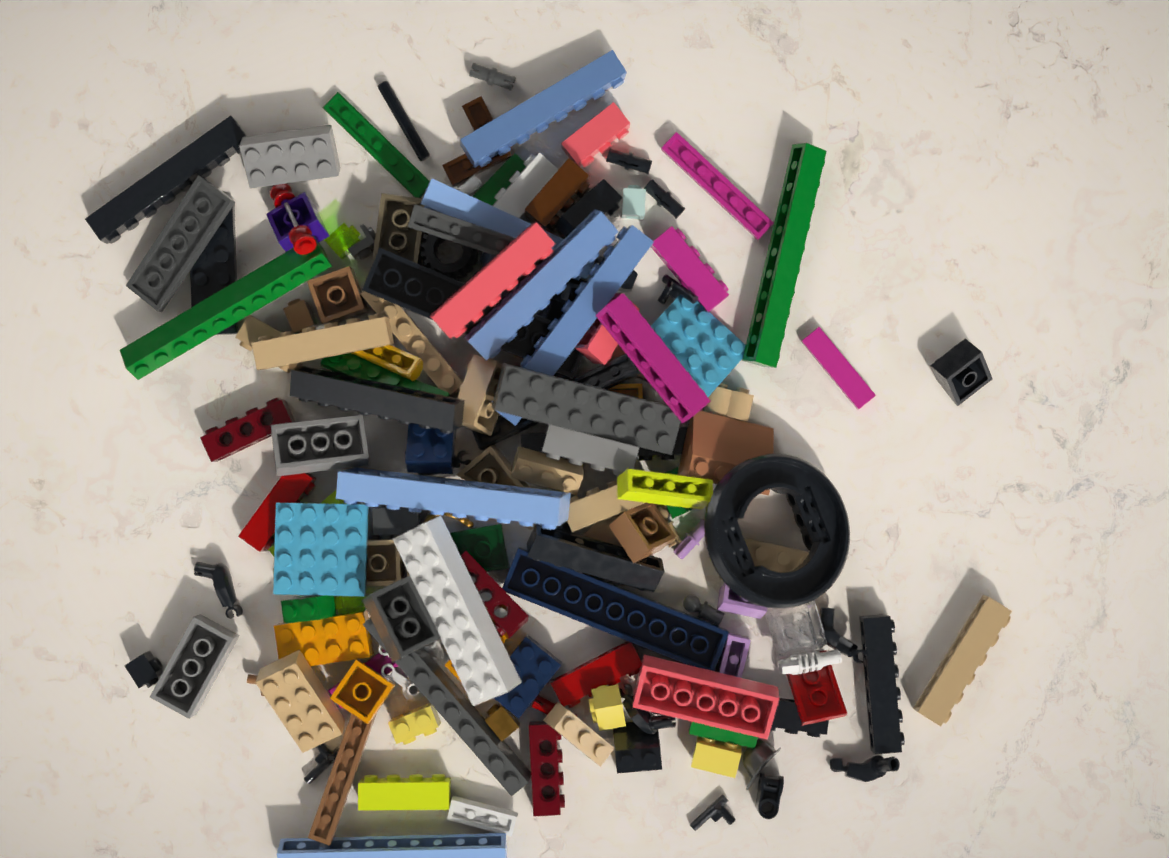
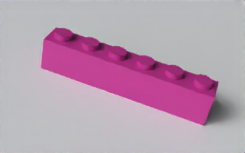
(653, 358)

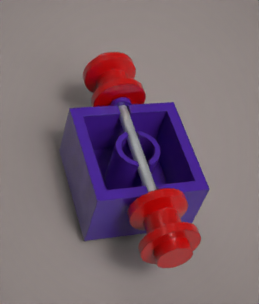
(295, 220)

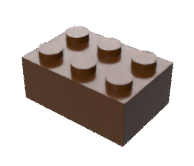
(558, 195)

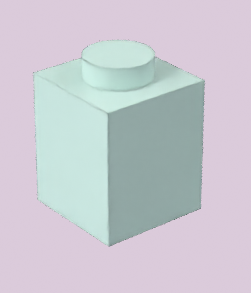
(633, 202)

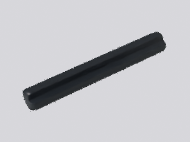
(403, 121)

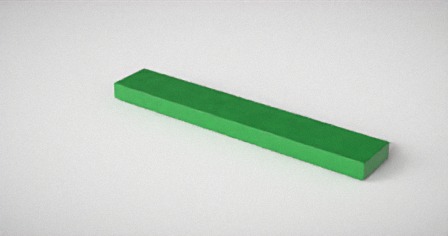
(377, 145)

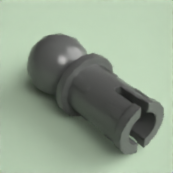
(693, 604)

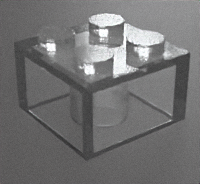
(796, 629)

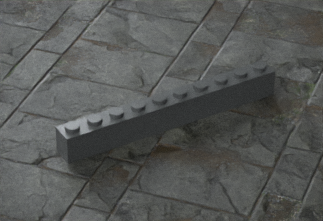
(461, 716)

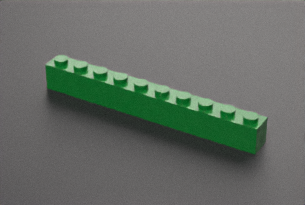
(784, 255)
(222, 310)

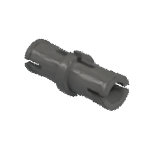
(492, 76)

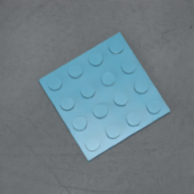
(699, 342)
(320, 549)

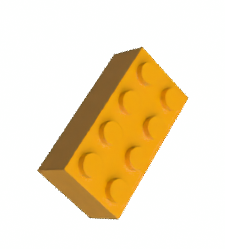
(326, 639)

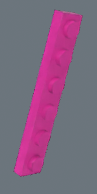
(717, 186)

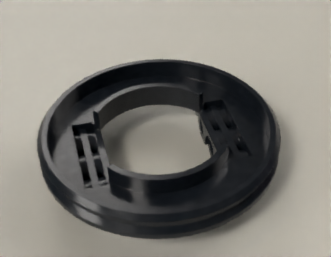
(816, 511)

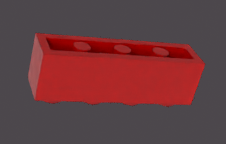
(261, 527)
(599, 671)

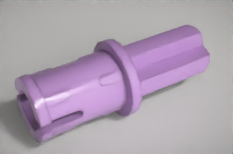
(690, 540)

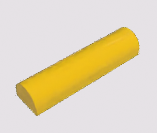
(394, 360)

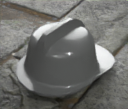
(756, 759)

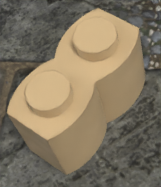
(730, 403)

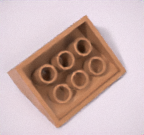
(720, 443)

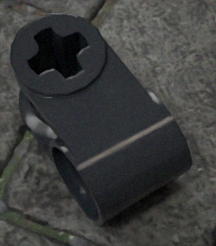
(769, 790)

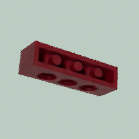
(213, 439)
(515, 617)
(545, 804)

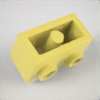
(607, 707)
(413, 723)
(716, 756)

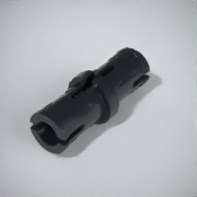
(629, 161)
(664, 198)

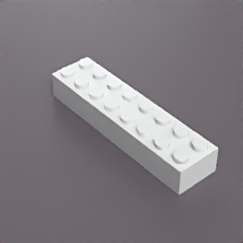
(457, 611)

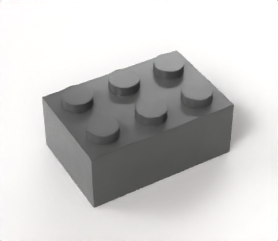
(401, 618)

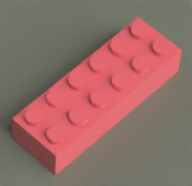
(492, 280)
(706, 697)

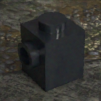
(145, 670)

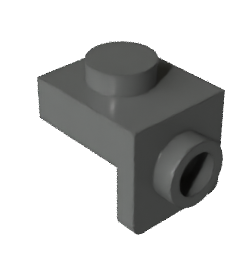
(363, 248)

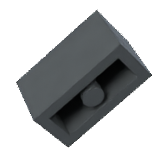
(393, 522)

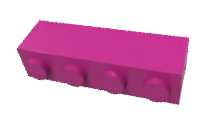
(689, 269)

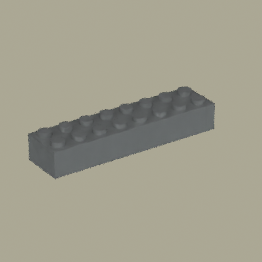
(585, 409)

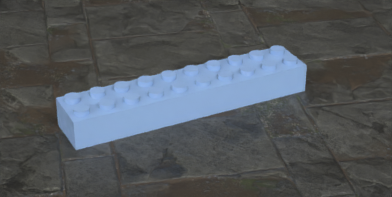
(453, 496)

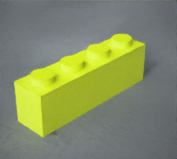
(664, 489)
(404, 793)

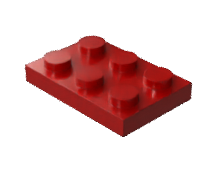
(817, 695)

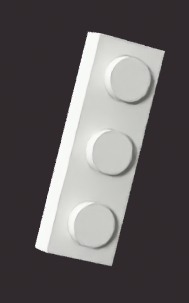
(482, 815)

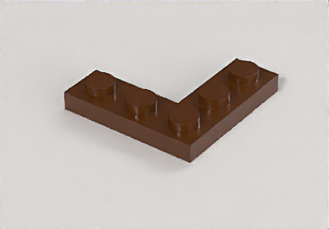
(461, 167)

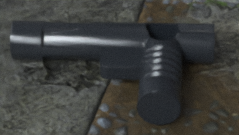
(675, 290)
(323, 762)
(714, 813)

